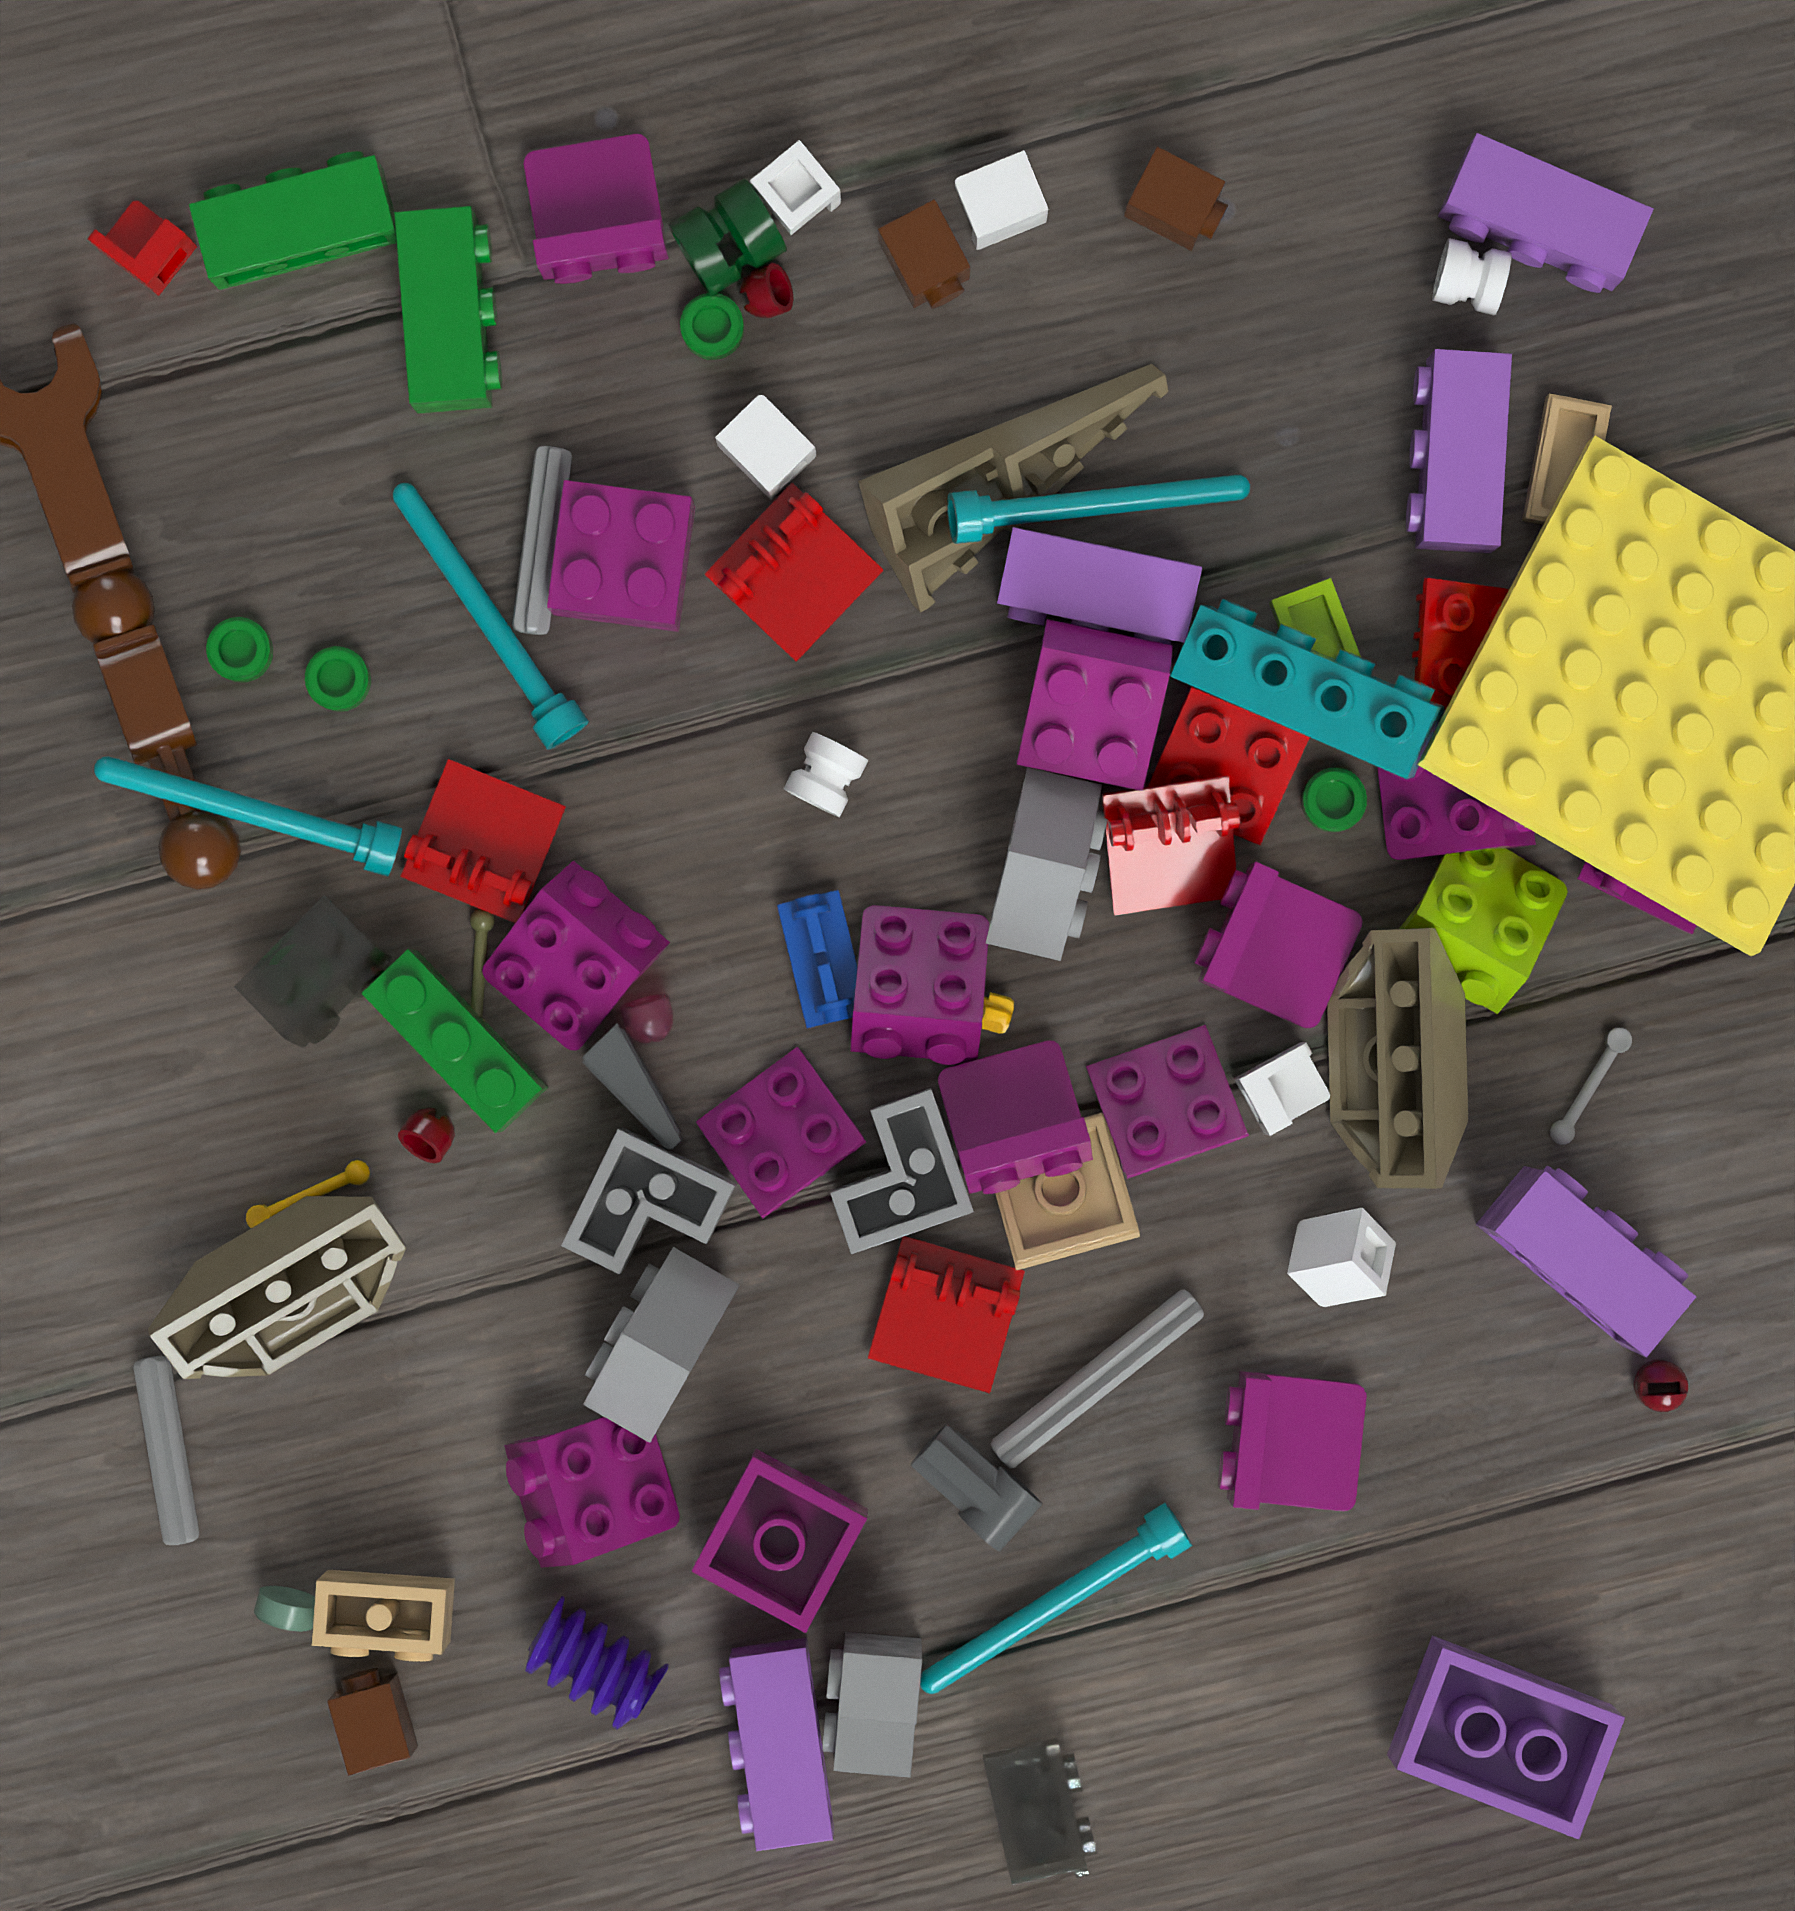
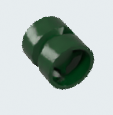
(747, 224)

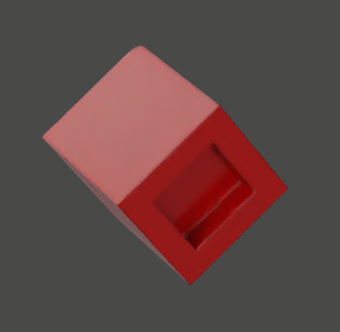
(145, 246)

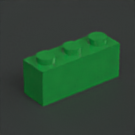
(294, 220)
(446, 309)
(455, 1040)

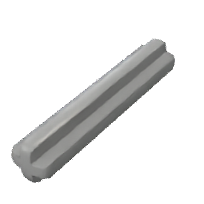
(549, 471)
(166, 1450)

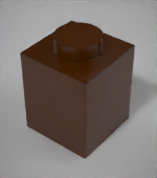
(1177, 200)
(925, 256)
(372, 1721)

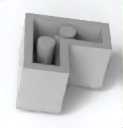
(1048, 865)
(639, 1183)
(917, 1190)
(657, 1342)
(877, 1704)

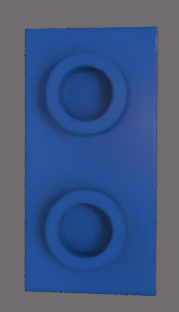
(820, 956)

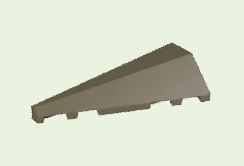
(1009, 461)

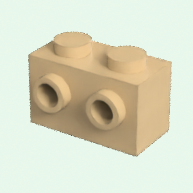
(383, 1613)

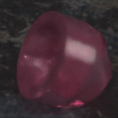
(648, 1018)

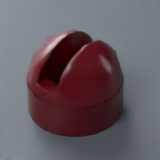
(767, 291)
(426, 1135)
(1660, 1372)

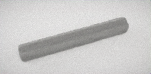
(1097, 1378)

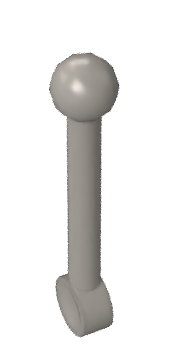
(1617, 1041)

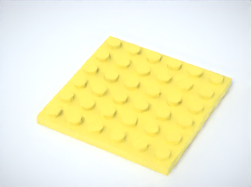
(1643, 698)

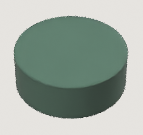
(285, 1608)

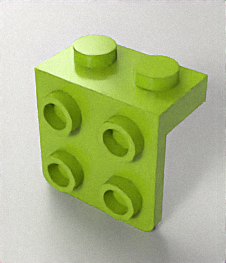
(1490, 918)

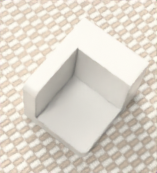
(796, 187)
(1001, 200)
(766, 446)
(1283, 1088)
(1341, 1257)

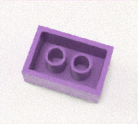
(1588, 1257)
(1505, 1737)

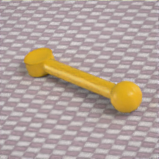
(355, 1173)

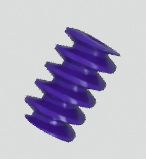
(594, 1665)

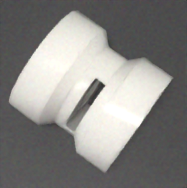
(1466, 275)
(827, 772)

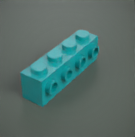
(1307, 690)

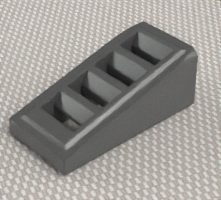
(624, 1073)

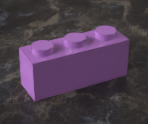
(1544, 214)
(1460, 451)
(1097, 586)
(778, 1744)

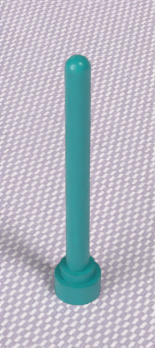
(976, 515)
(554, 714)
(370, 845)
(1157, 1538)

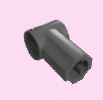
(987, 1496)

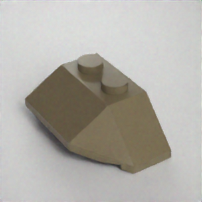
(1399, 1058)
(280, 1289)

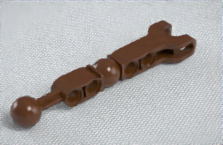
(110, 601)

